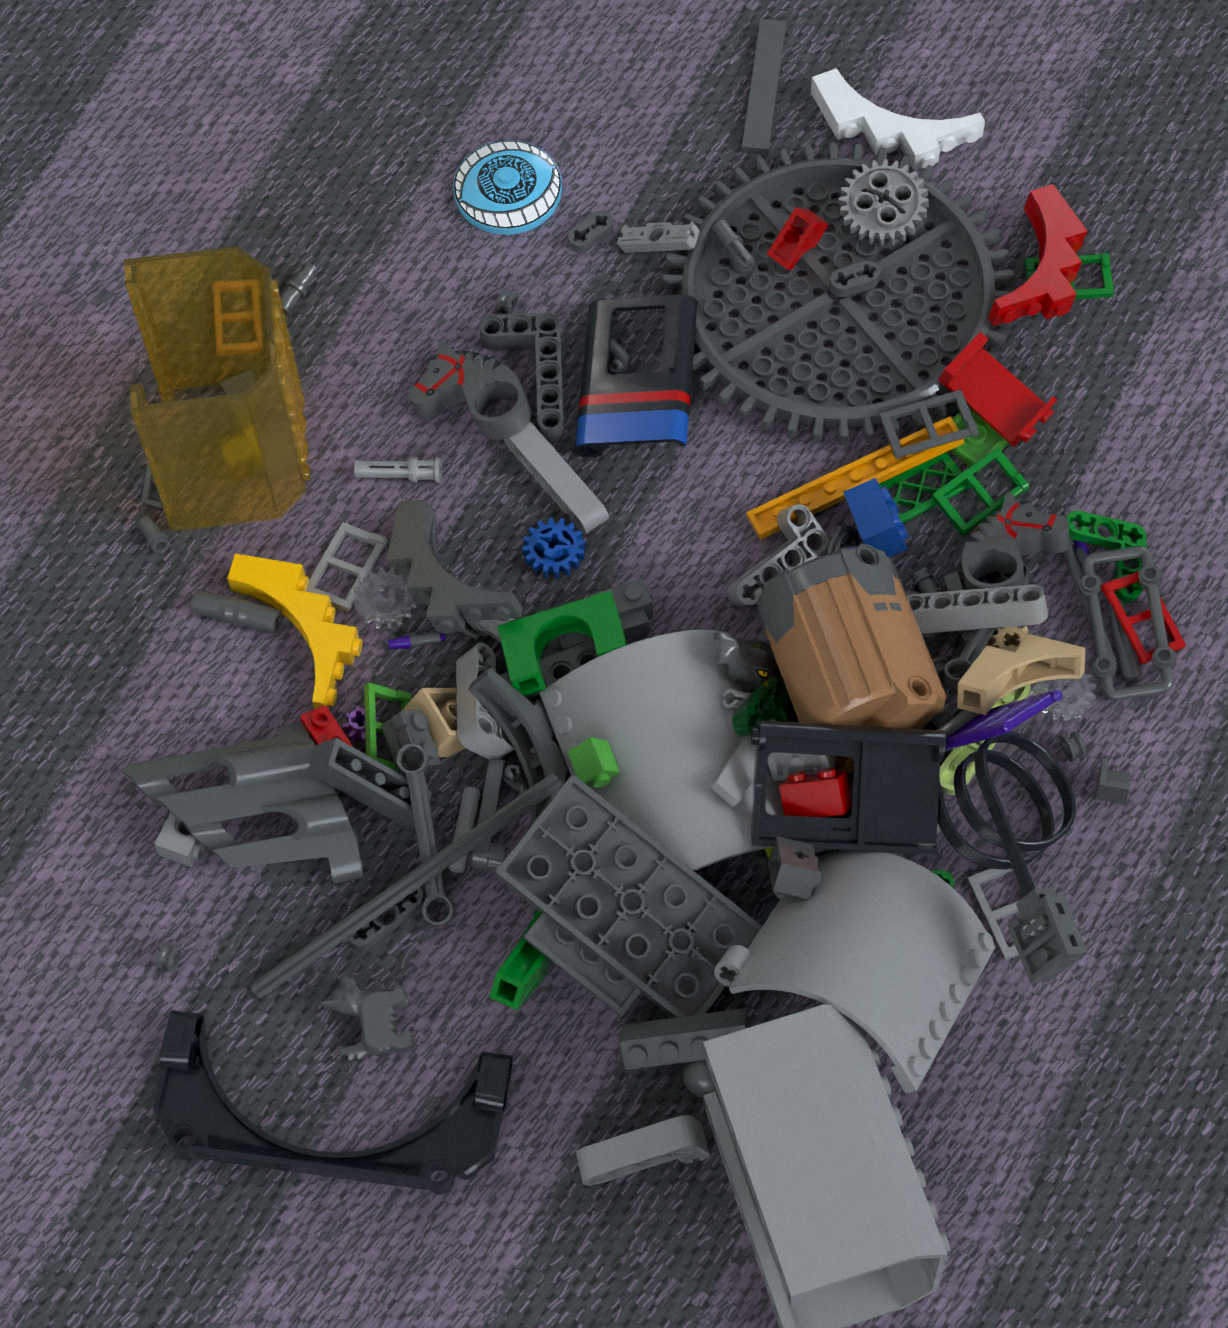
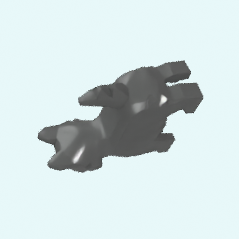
(377, 1018)

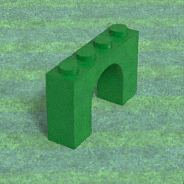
(528, 636)

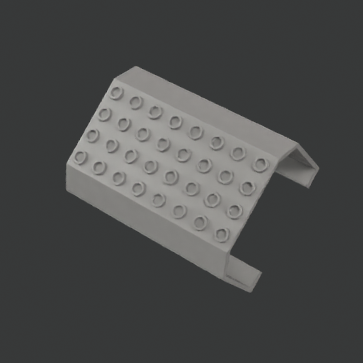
(822, 1170)

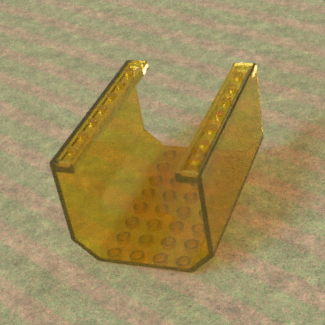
(227, 454)

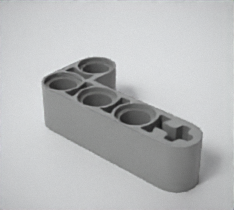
(775, 562)
(475, 724)
(643, 1148)

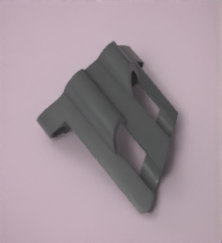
(264, 779)

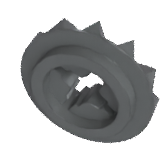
(844, 537)

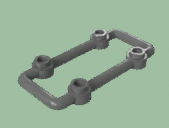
(1104, 666)

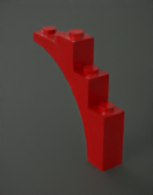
(1058, 239)

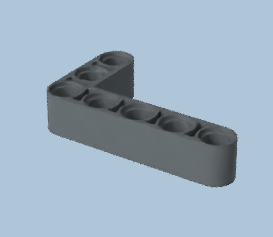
(534, 337)

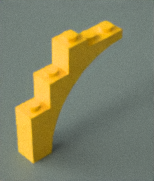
(284, 588)

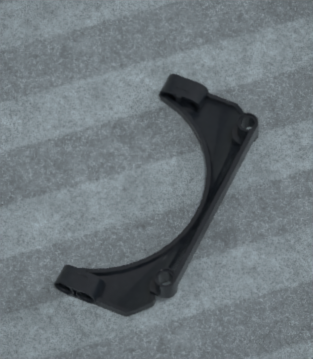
(195, 1106)

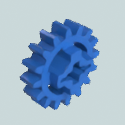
(554, 548)

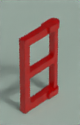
(1127, 622)

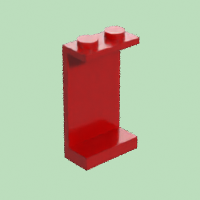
(995, 393)

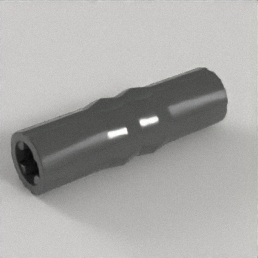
(236, 611)

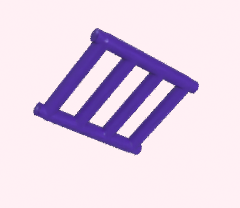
(1001, 719)

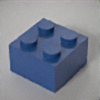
(877, 517)

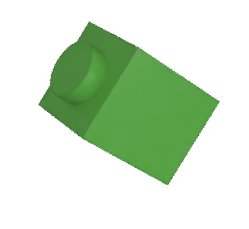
(594, 762)

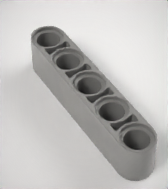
(557, 479)
(979, 608)

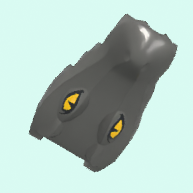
(748, 660)

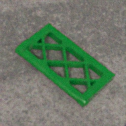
(920, 507)

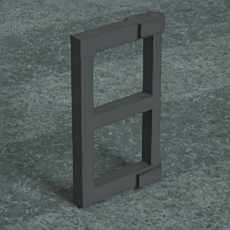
(921, 407)

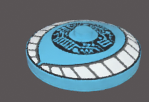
(507, 187)

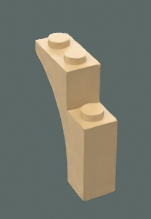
(1003, 671)

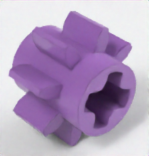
(354, 719)

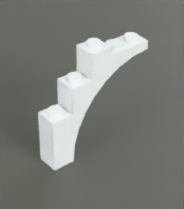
(919, 138)

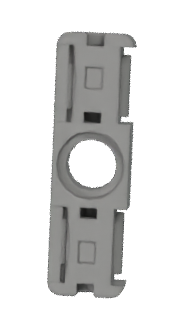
(673, 238)

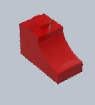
(797, 236)

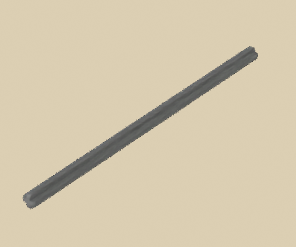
(405, 886)

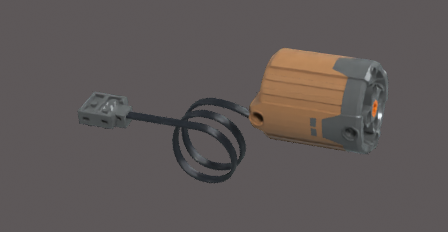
(861, 660)

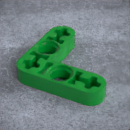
(1115, 526)

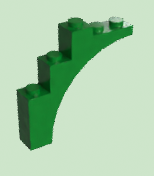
(520, 973)

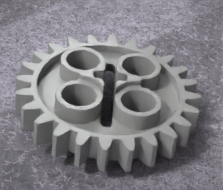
(883, 202)

